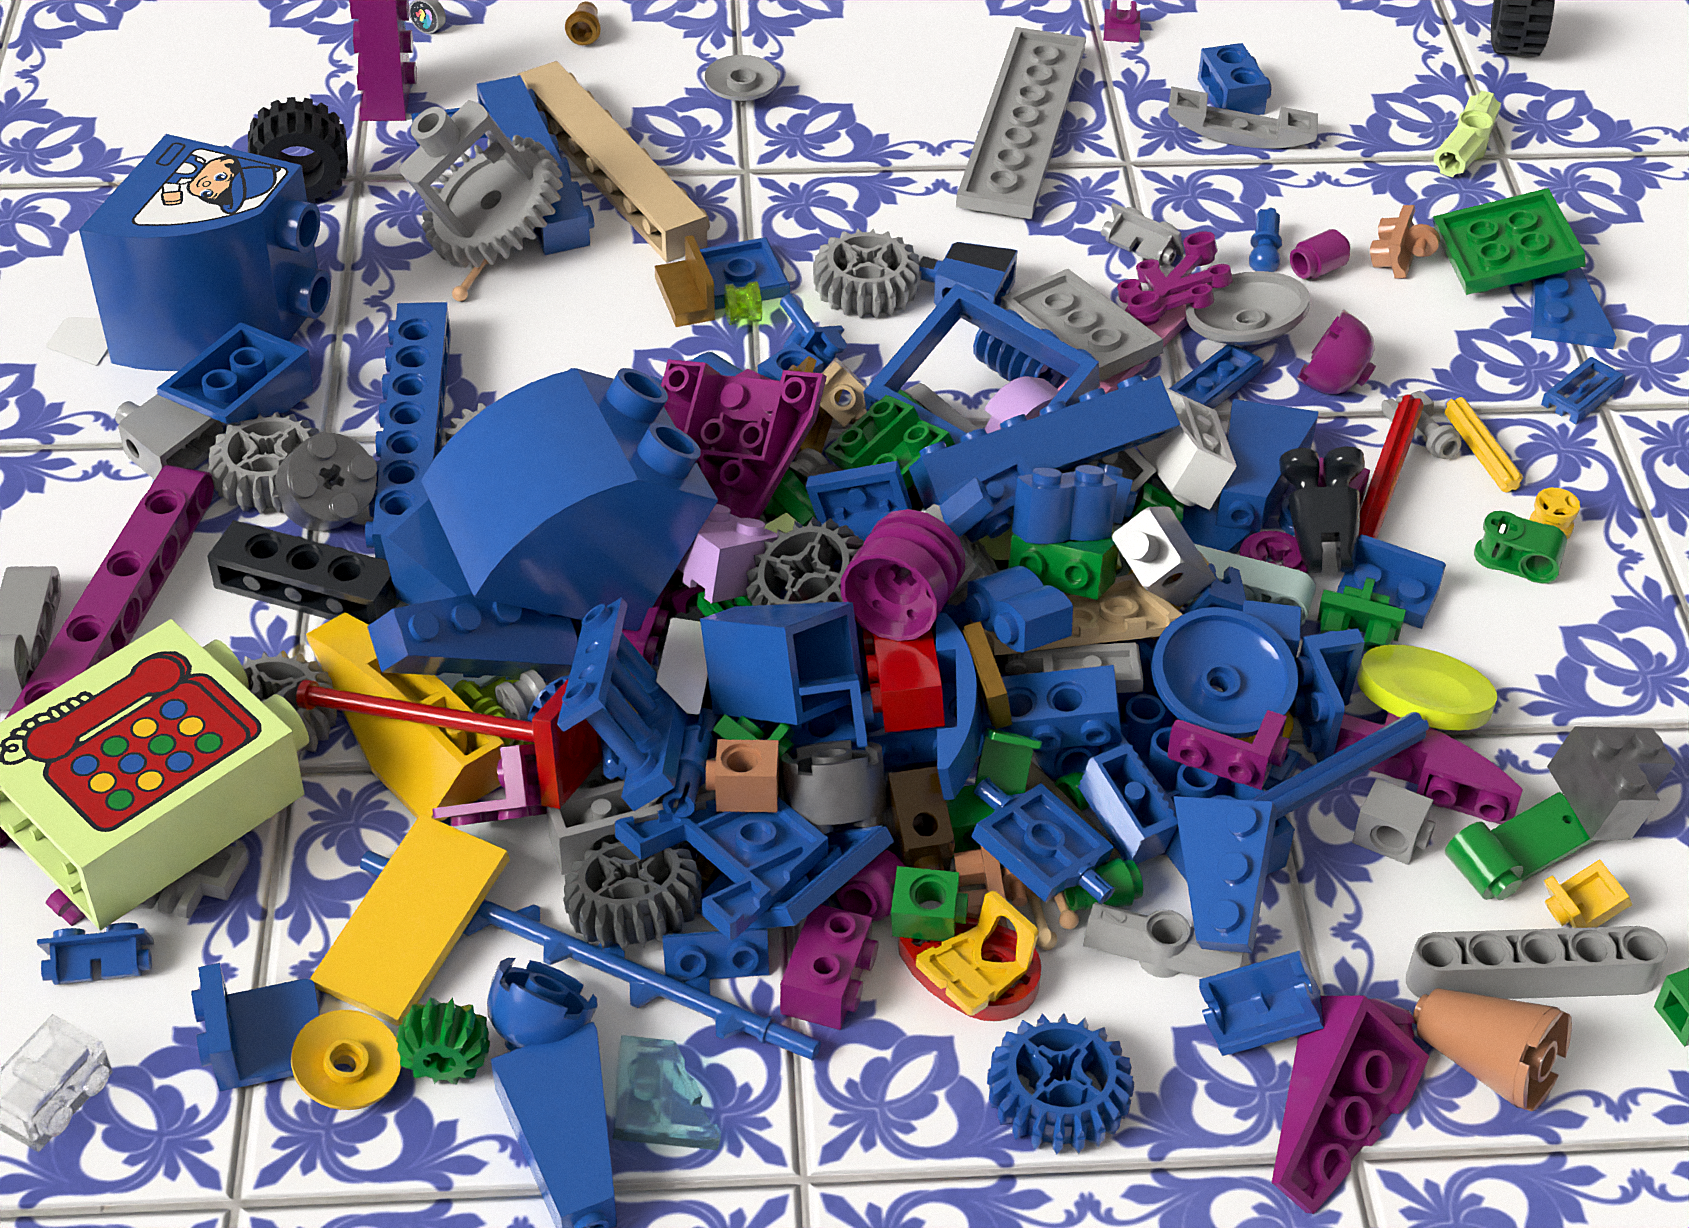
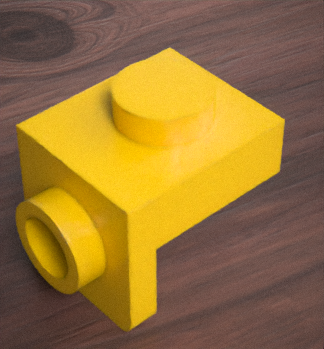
(1586, 897)

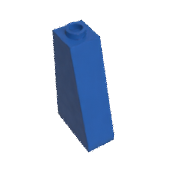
(1257, 440)
(561, 1125)

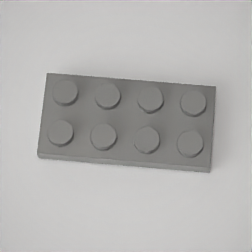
(1086, 321)

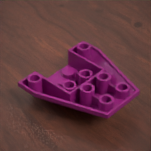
(742, 427)

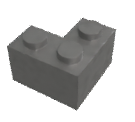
(1611, 777)

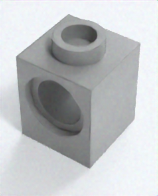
(1394, 822)

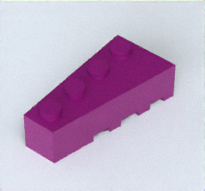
(383, 58)

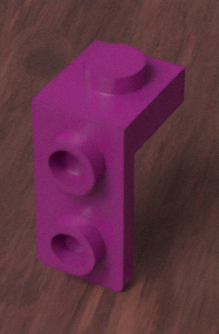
(1229, 756)

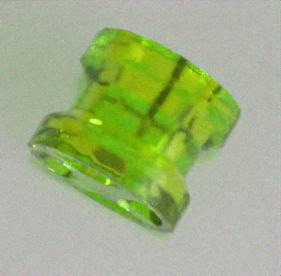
(743, 302)

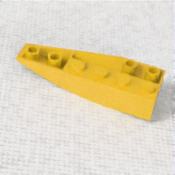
(414, 760)

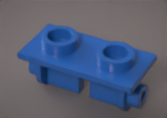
(117, 949)
(715, 955)

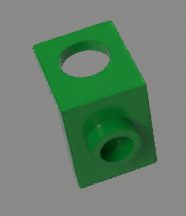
(1006, 760)

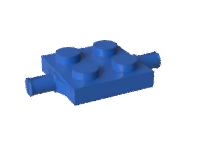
(1042, 842)

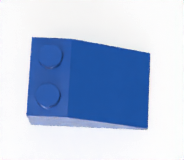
(242, 377)

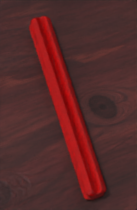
(1389, 465)

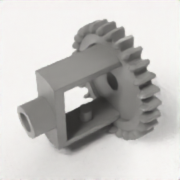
(488, 199)

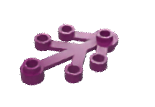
(1151, 305)

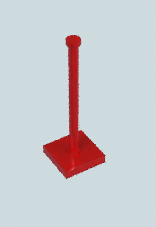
(561, 756)

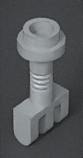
(1442, 440)

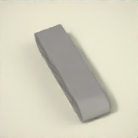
(1538, 962)

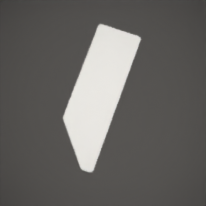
(684, 665)

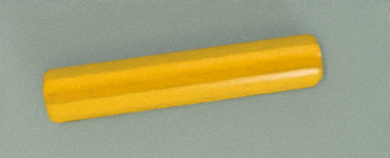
(1483, 444)

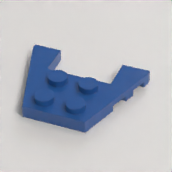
(754, 849)

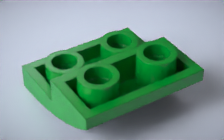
(885, 435)

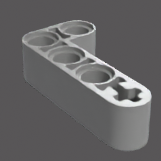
(26, 624)

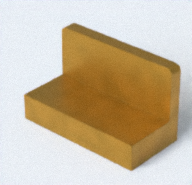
(687, 287)

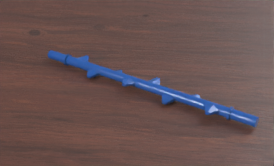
(644, 982)

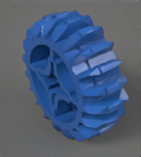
(1064, 1101)

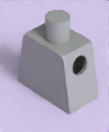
(165, 434)
(1159, 548)

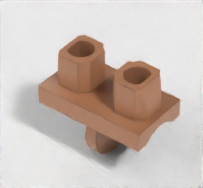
(1401, 241)
(981, 867)

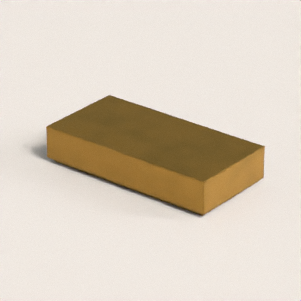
(988, 676)

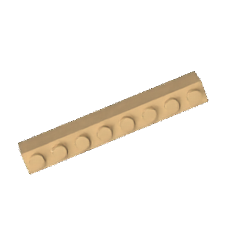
(616, 163)

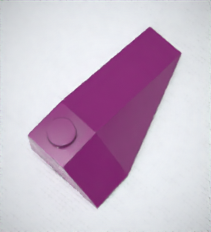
(1340, 1096)

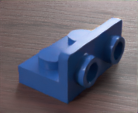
(1400, 573)

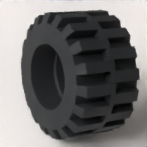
(1521, 26)
(308, 127)

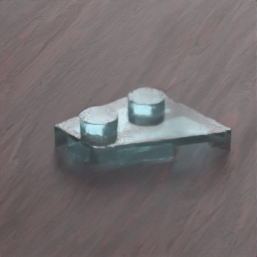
(658, 1098)

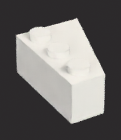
(1194, 456)

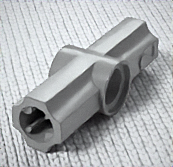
(1158, 941)

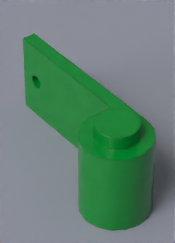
(1518, 849)

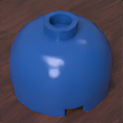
(536, 1004)

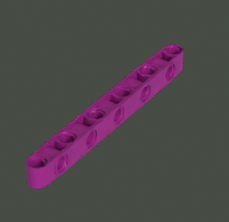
(124, 582)

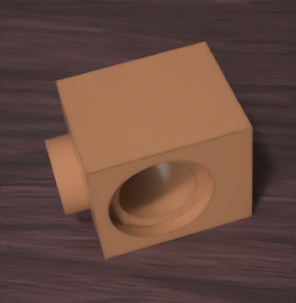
(745, 775)

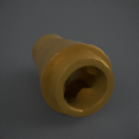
(583, 24)

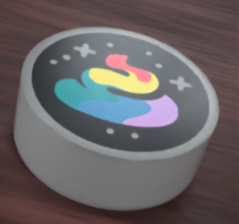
(427, 15)

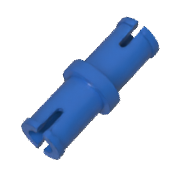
(690, 772)

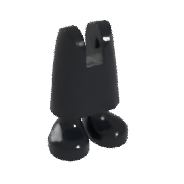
(1327, 511)

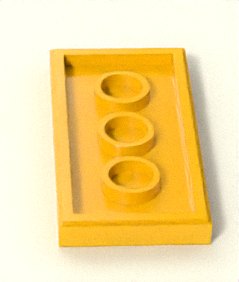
(410, 919)

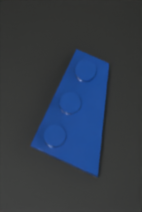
(1568, 311)
(1225, 867)

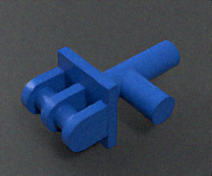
(820, 341)

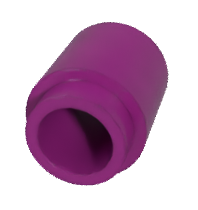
(1320, 254)

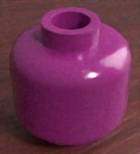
(872, 888)

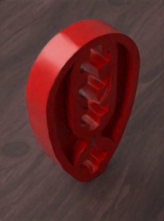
(997, 948)

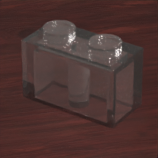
(50, 1081)

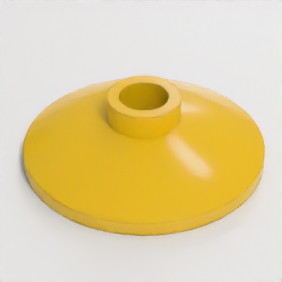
(348, 1039)

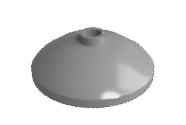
(1252, 309)

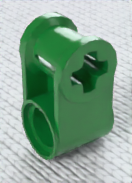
(1524, 547)

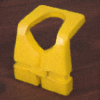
(959, 961)

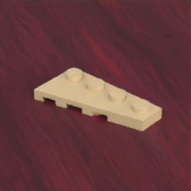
(1118, 615)

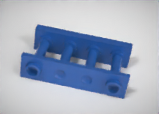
(660, 721)

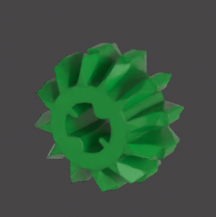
(443, 1041)

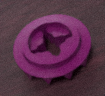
(1274, 545)

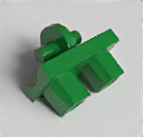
(1363, 611)

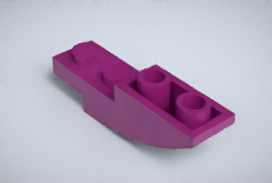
(1444, 772)

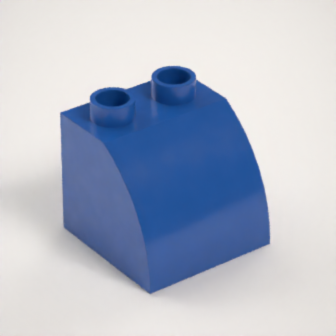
(571, 495)

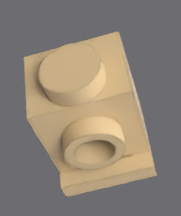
(840, 378)

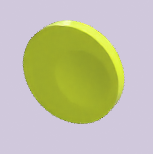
(1428, 683)

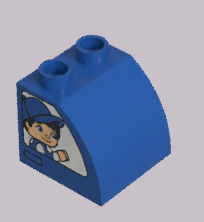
(199, 247)

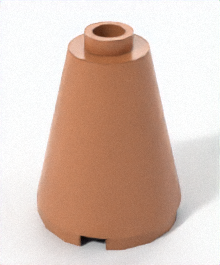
(1497, 1041)

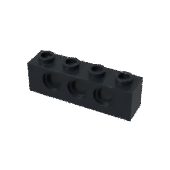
(301, 574)

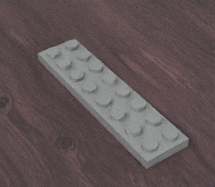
(1021, 124)

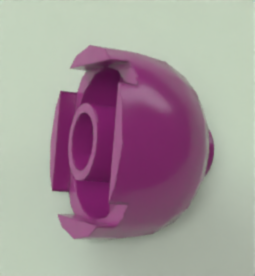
(1340, 357)

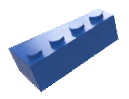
(473, 639)

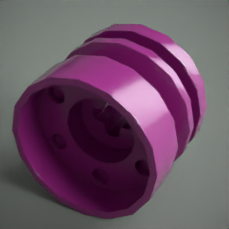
(903, 574)

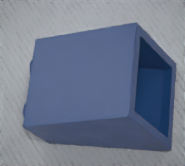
(765, 651)

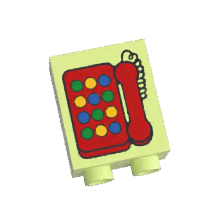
(145, 769)

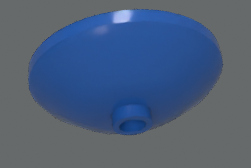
(1227, 652)

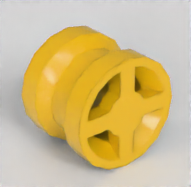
(1556, 508)

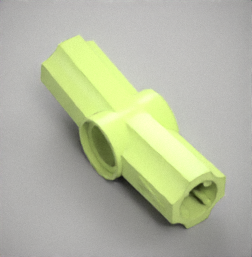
(1471, 135)

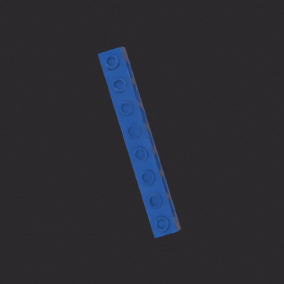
(412, 414)
(1052, 706)

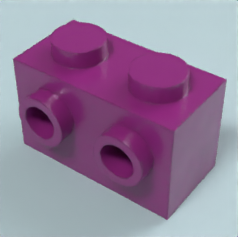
(827, 967)

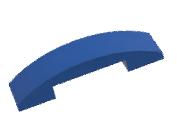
(957, 745)

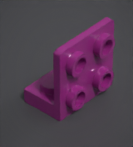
(518, 777)

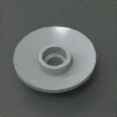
(741, 77)

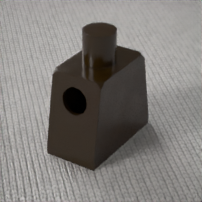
(919, 819)

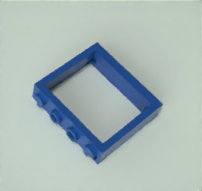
(1003, 324)

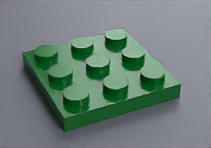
(1508, 241)

